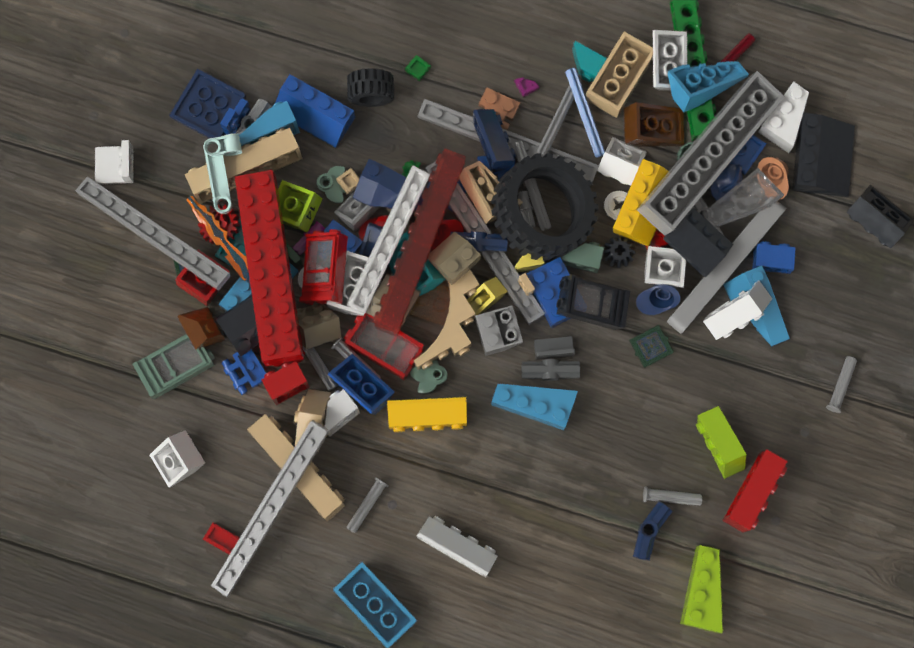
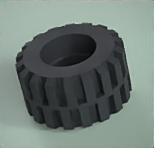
(370, 87)

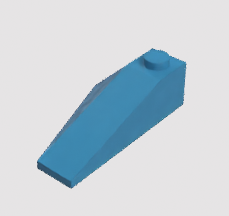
(700, 83)
(275, 118)
(771, 323)

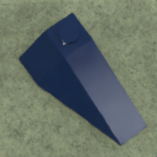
(380, 186)

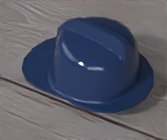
(726, 180)
(658, 299)

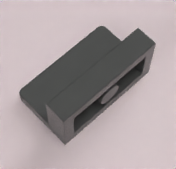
(554, 348)

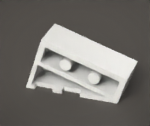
(738, 311)

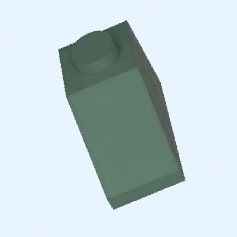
(585, 257)

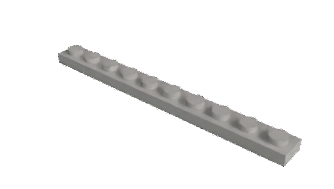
(464, 125)
(153, 233)
(496, 260)
(270, 508)

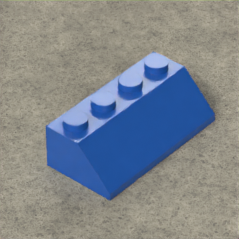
(316, 111)

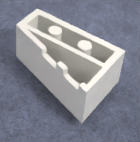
(784, 121)

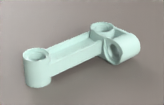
(227, 146)

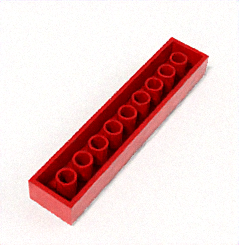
(269, 268)

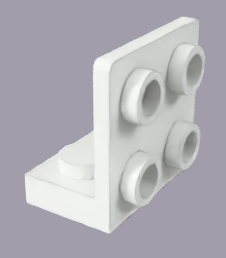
(114, 164)

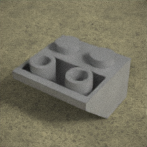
(498, 330)

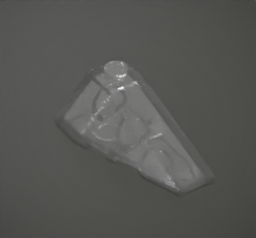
(746, 198)

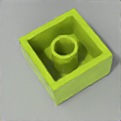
(298, 205)

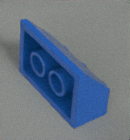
(362, 384)

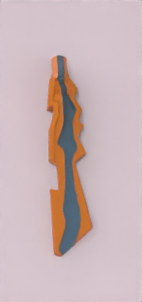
(219, 236)

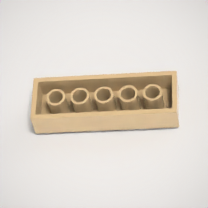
(264, 155)
(312, 486)

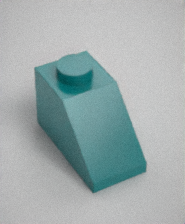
(587, 61)

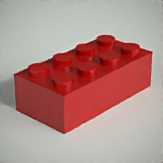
(755, 491)

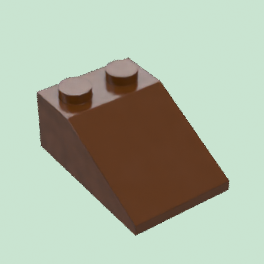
(653, 125)

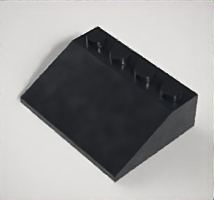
(823, 156)

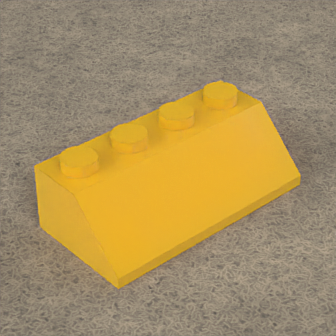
(629, 221)
(427, 413)

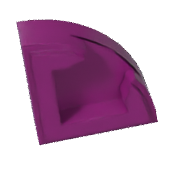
(526, 86)

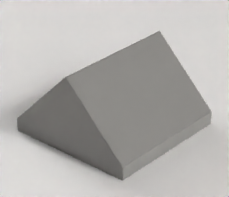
(355, 213)

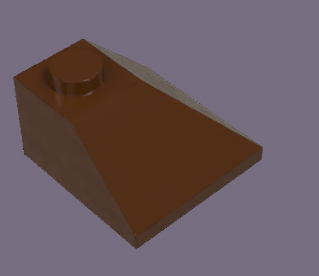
(201, 328)

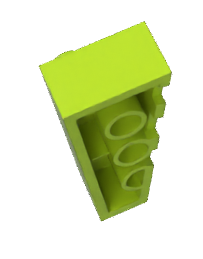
(703, 596)

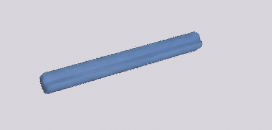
(585, 112)

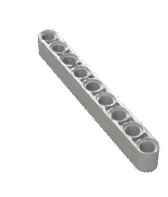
(712, 283)

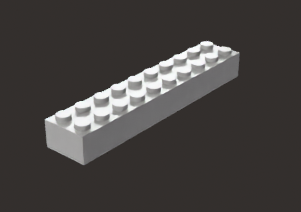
(710, 153)

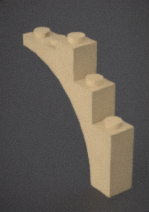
(452, 335)

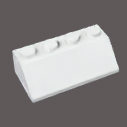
(457, 546)

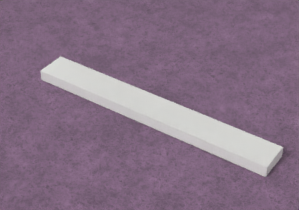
(388, 239)

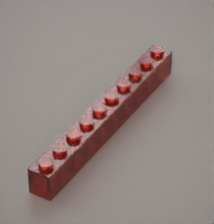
(420, 242)

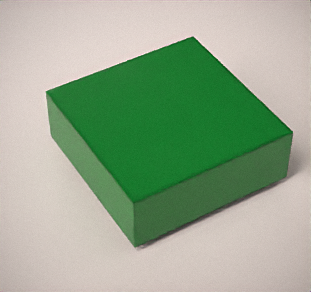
(417, 68)

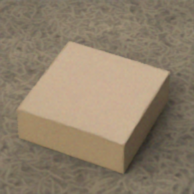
(348, 181)
(526, 284)

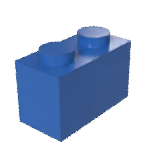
(774, 257)

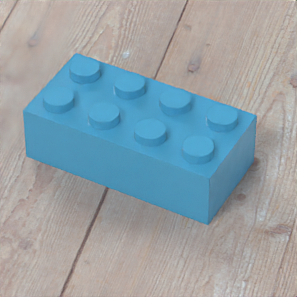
(375, 605)

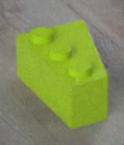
(721, 442)

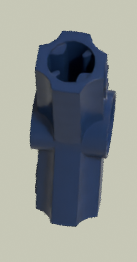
(482, 241)
(645, 542)

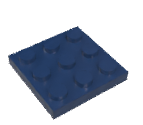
(205, 104)

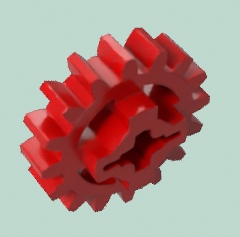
(222, 218)

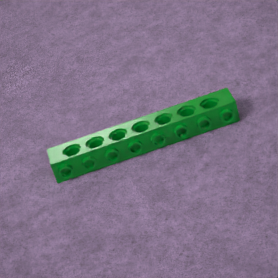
(695, 40)

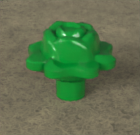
(407, 166)

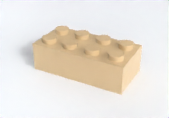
(620, 74)

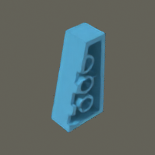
(536, 403)

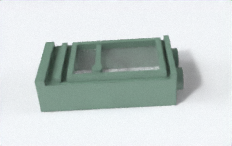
(172, 366)

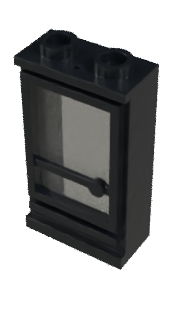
(593, 302)

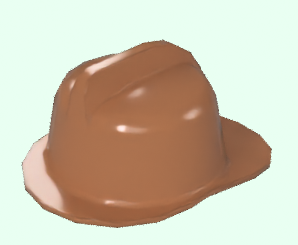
(777, 172)

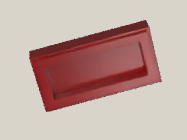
(221, 538)

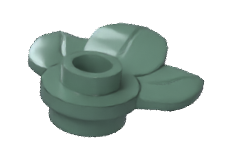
(333, 190)
(427, 377)

